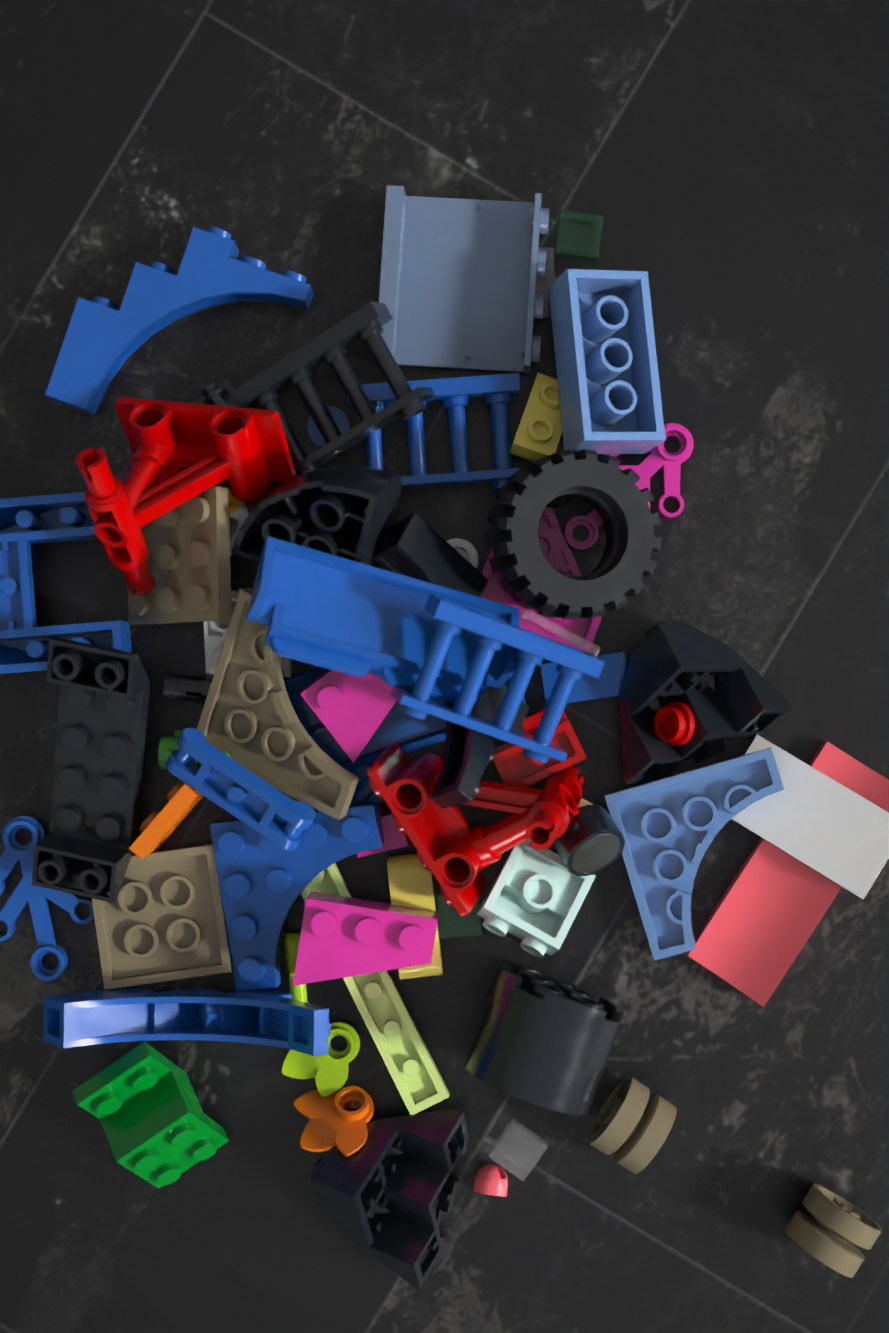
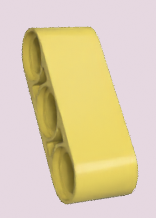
(414, 888)

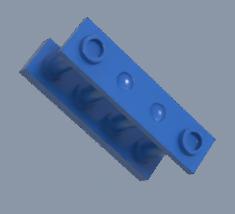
(455, 396)
(491, 635)

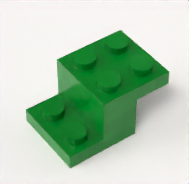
(150, 1116)

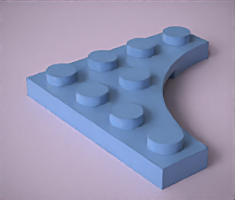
(671, 827)

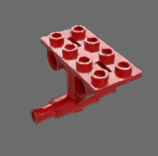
(175, 457)
(446, 840)

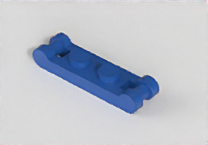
(239, 790)

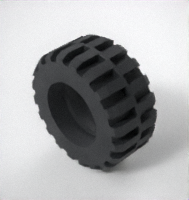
(626, 522)

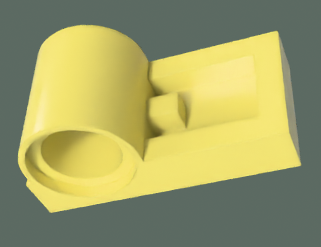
(541, 421)

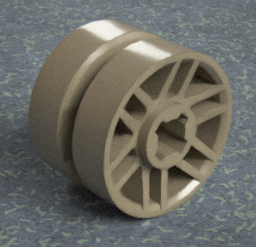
(632, 1125)
(833, 1230)

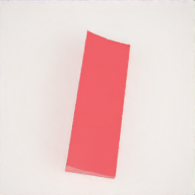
(777, 898)

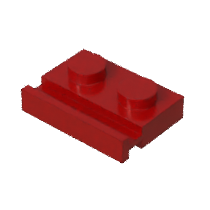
(524, 771)

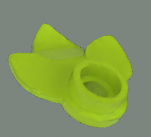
(327, 1069)

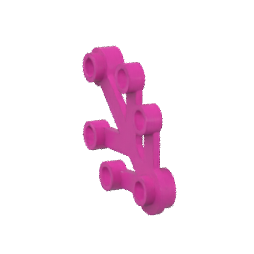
(671, 476)

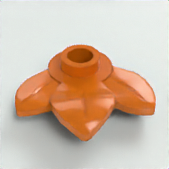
(332, 1123)

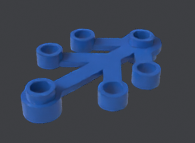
(35, 896)

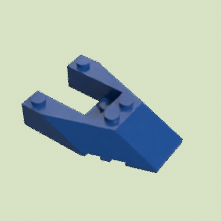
(34, 522)

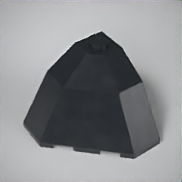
(708, 677)
(396, 1189)

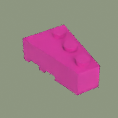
(349, 707)
(360, 937)

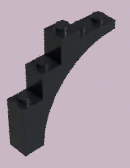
(422, 554)

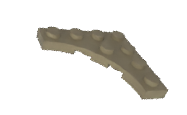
(257, 725)

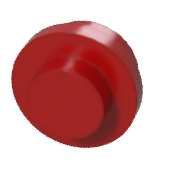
(674, 723)

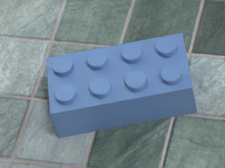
(606, 361)

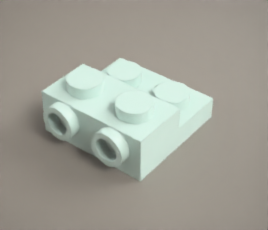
(534, 899)

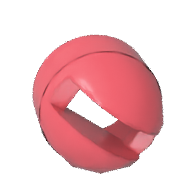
(491, 1181)

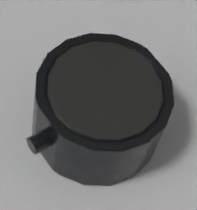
(590, 841)

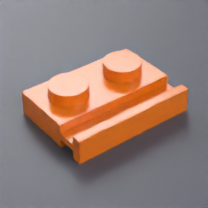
(161, 825)

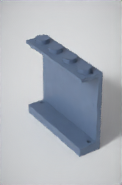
(462, 281)

